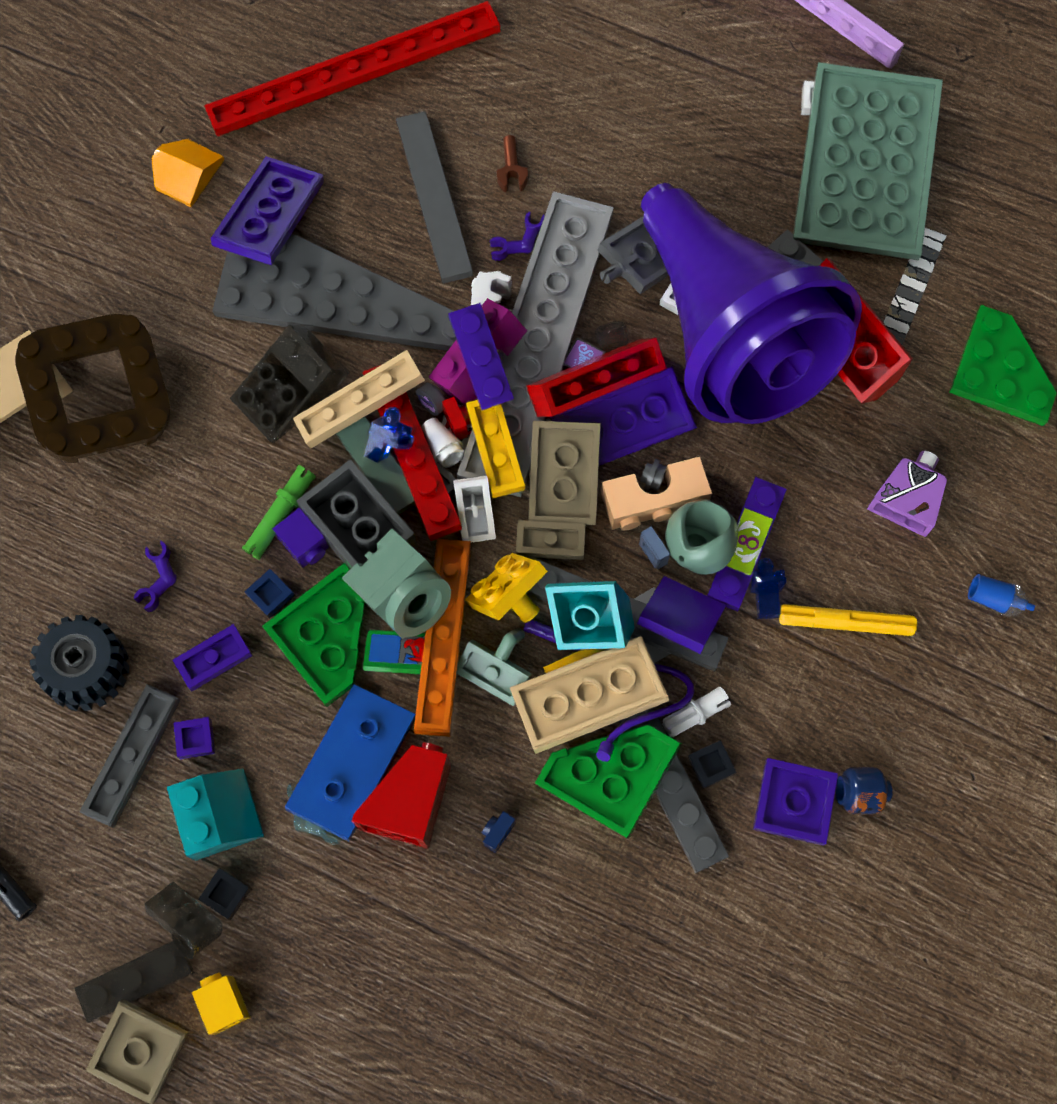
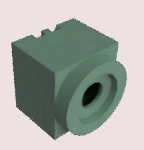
(400, 586)

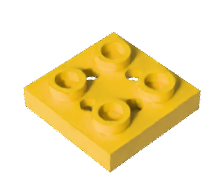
(508, 588)

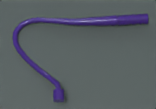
(606, 747)

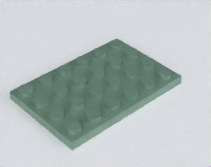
(868, 161)

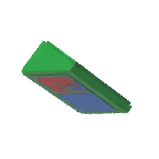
(390, 653)

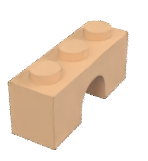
(630, 505)

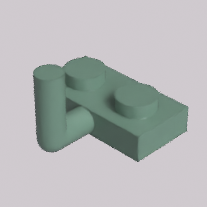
(493, 669)

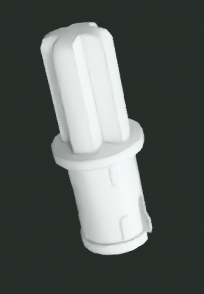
(696, 712)

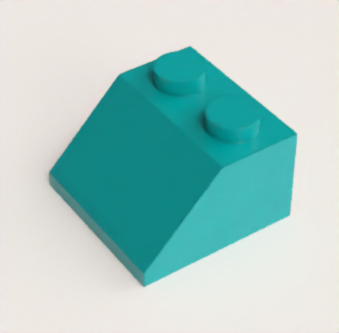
(590, 615)
(214, 813)

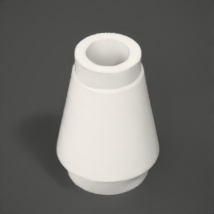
(443, 444)

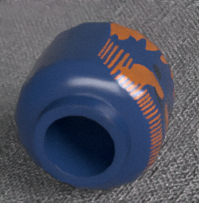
(863, 790)

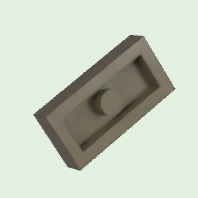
(550, 540)

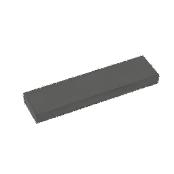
(129, 756)

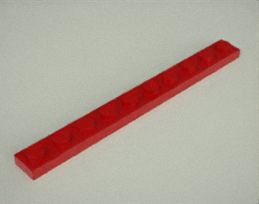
(352, 68)

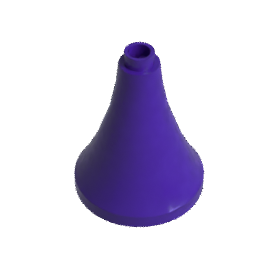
(752, 321)

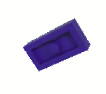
(212, 657)

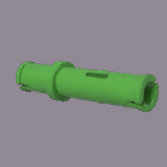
(279, 510)

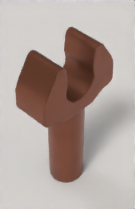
(511, 167)

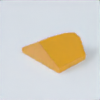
(184, 169)

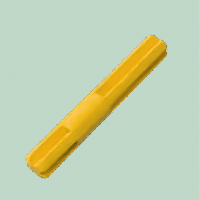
(848, 620)

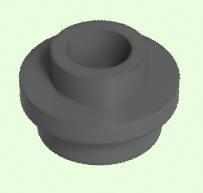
(653, 475)

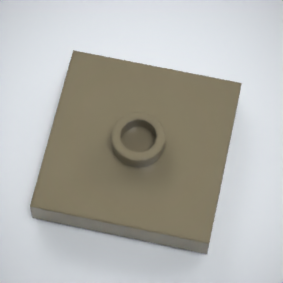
(137, 1051)

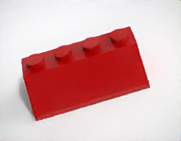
(876, 357)

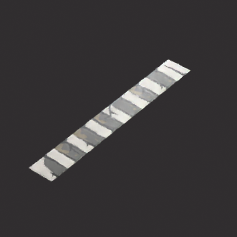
(913, 286)

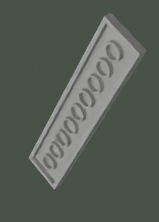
(550, 311)

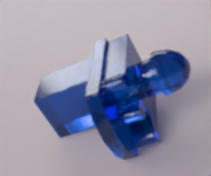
(385, 433)
(767, 588)

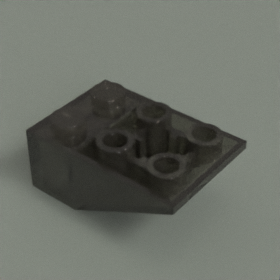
(288, 381)

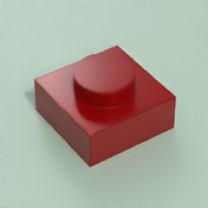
(456, 417)

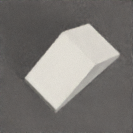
(475, 509)

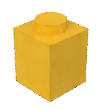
(220, 1003)

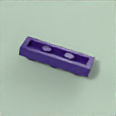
(480, 356)

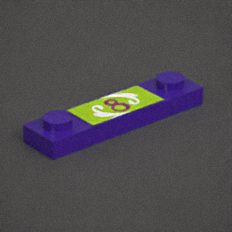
(753, 530)

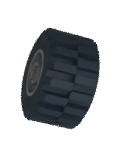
(79, 663)

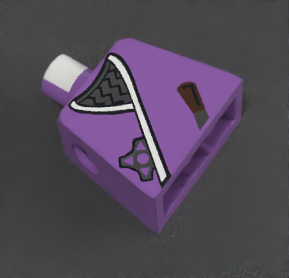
(912, 494)

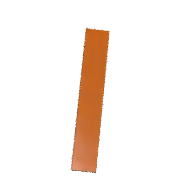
(443, 644)

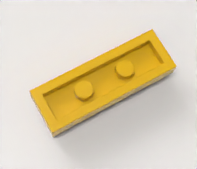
(496, 449)

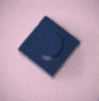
(269, 593)
(497, 831)

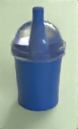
(999, 595)

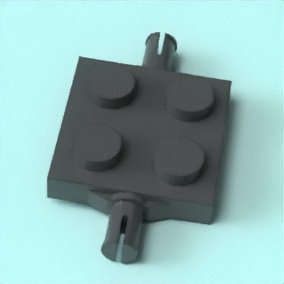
(633, 257)

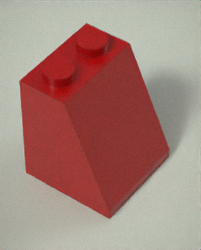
(408, 797)

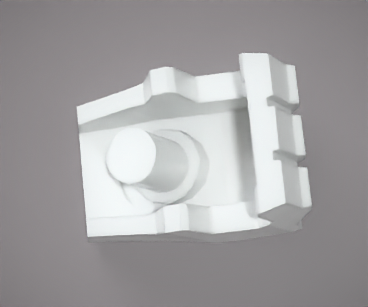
(492, 286)

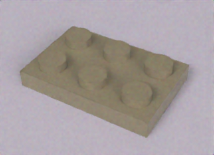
(564, 472)

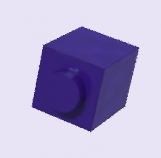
(301, 538)

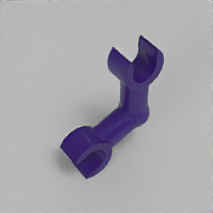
(521, 246)
(166, 579)

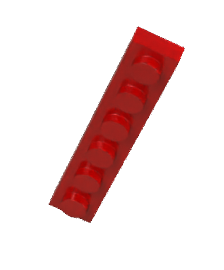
(423, 475)

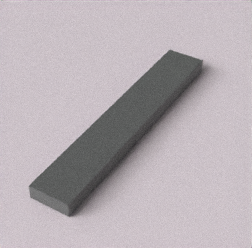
(434, 197)

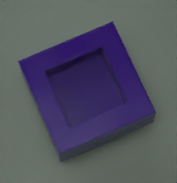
(194, 738)

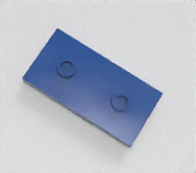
(350, 761)

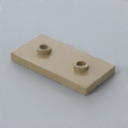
(588, 694)

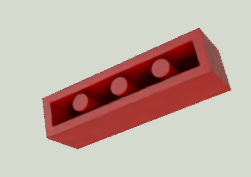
(596, 377)

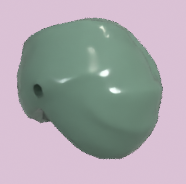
(702, 536)

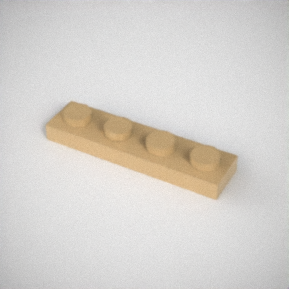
(358, 399)

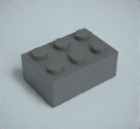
(352, 514)

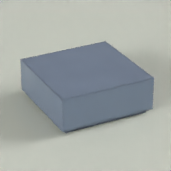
(654, 548)

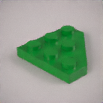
(1002, 369)
(322, 635)
(614, 789)

